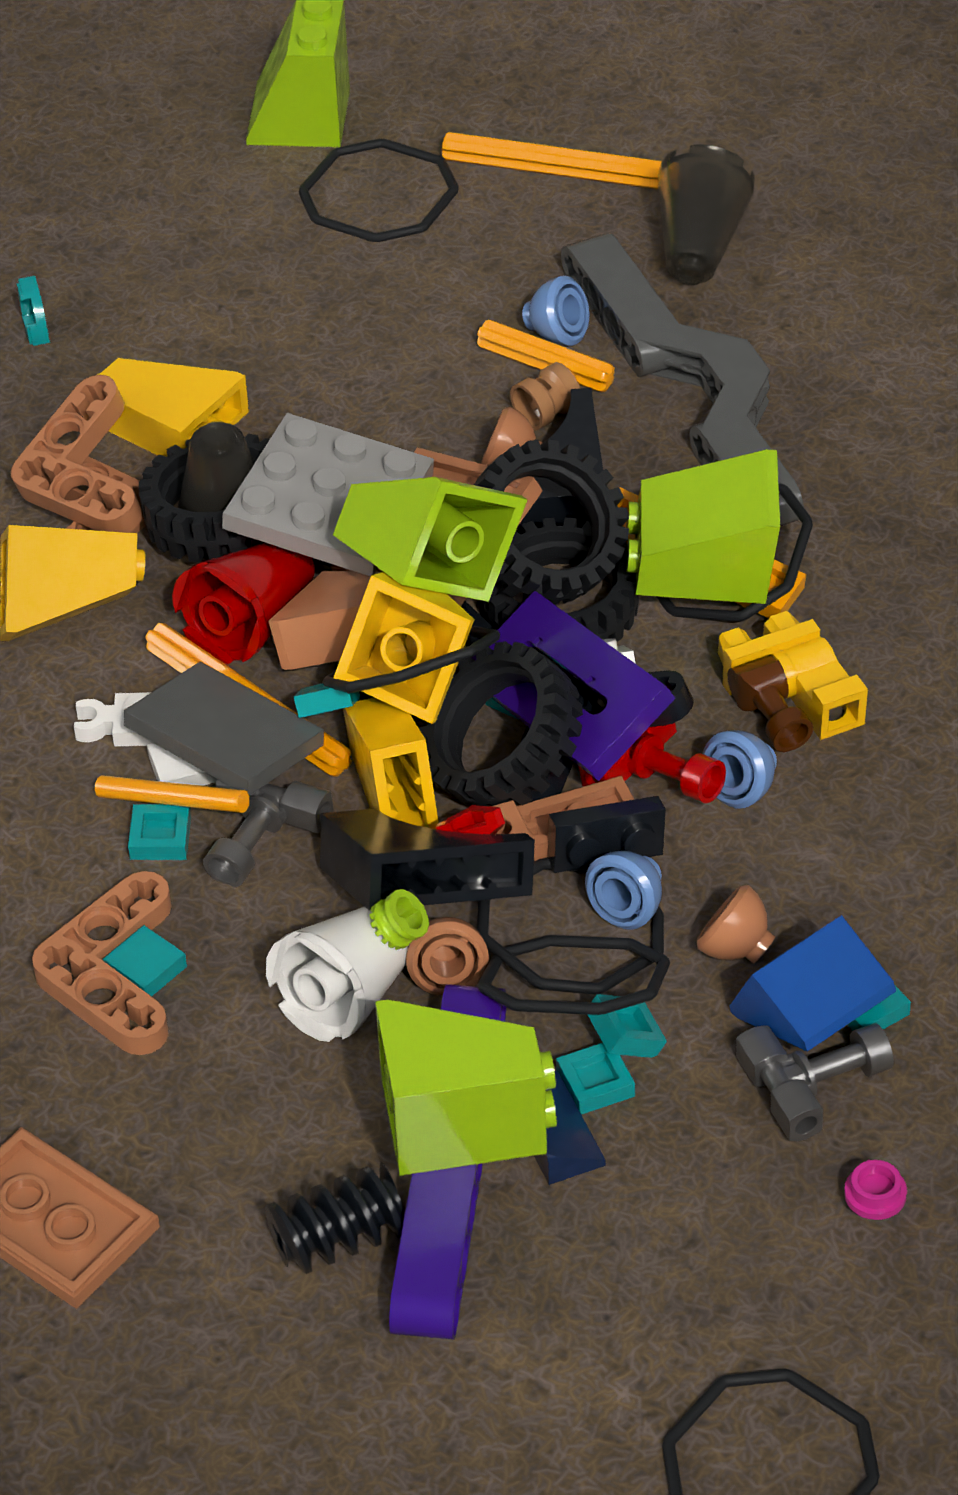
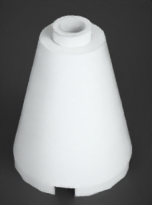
(333, 974)

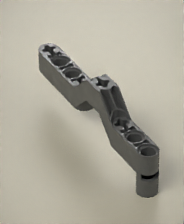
(660, 346)

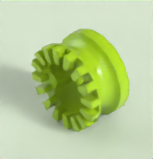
(399, 919)

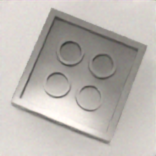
(303, 482)

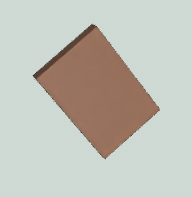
(64, 1220)

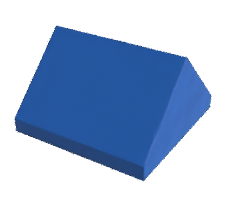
(814, 987)

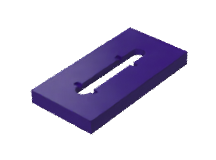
(631, 693)

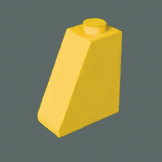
(173, 401)
(61, 574)
(391, 762)

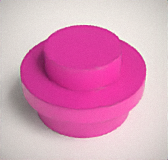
(875, 1190)

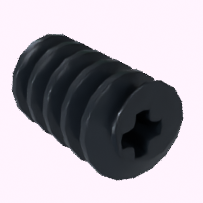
(336, 1217)

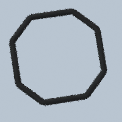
(390, 234)
(775, 594)
(487, 636)
(567, 985)
(566, 1007)
(763, 1377)

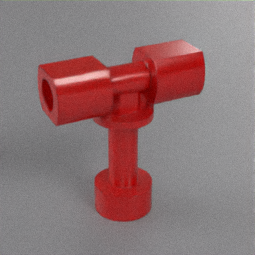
(699, 776)

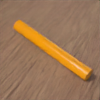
(172, 794)

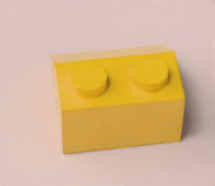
(401, 629)

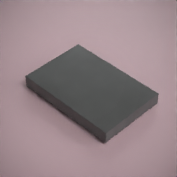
(223, 728)

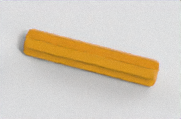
(541, 353)

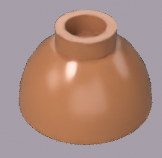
(509, 431)
(737, 928)
(447, 954)

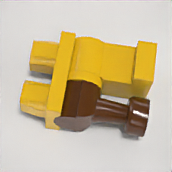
(795, 665)

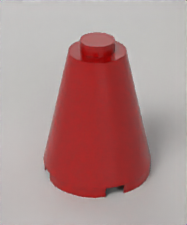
(235, 597)

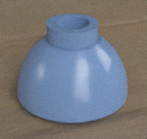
(558, 311)
(748, 766)
(624, 888)

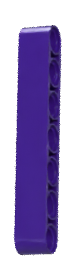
(438, 1222)

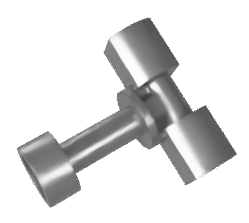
(268, 810)
(795, 1078)

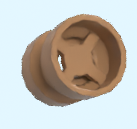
(544, 396)

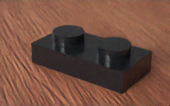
(590, 832)

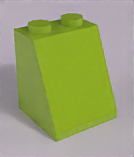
(305, 80)
(707, 530)
(432, 532)
(462, 1087)

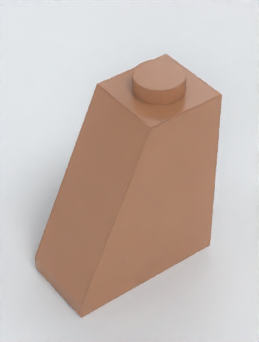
(318, 619)

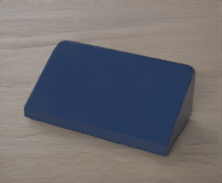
(570, 1143)

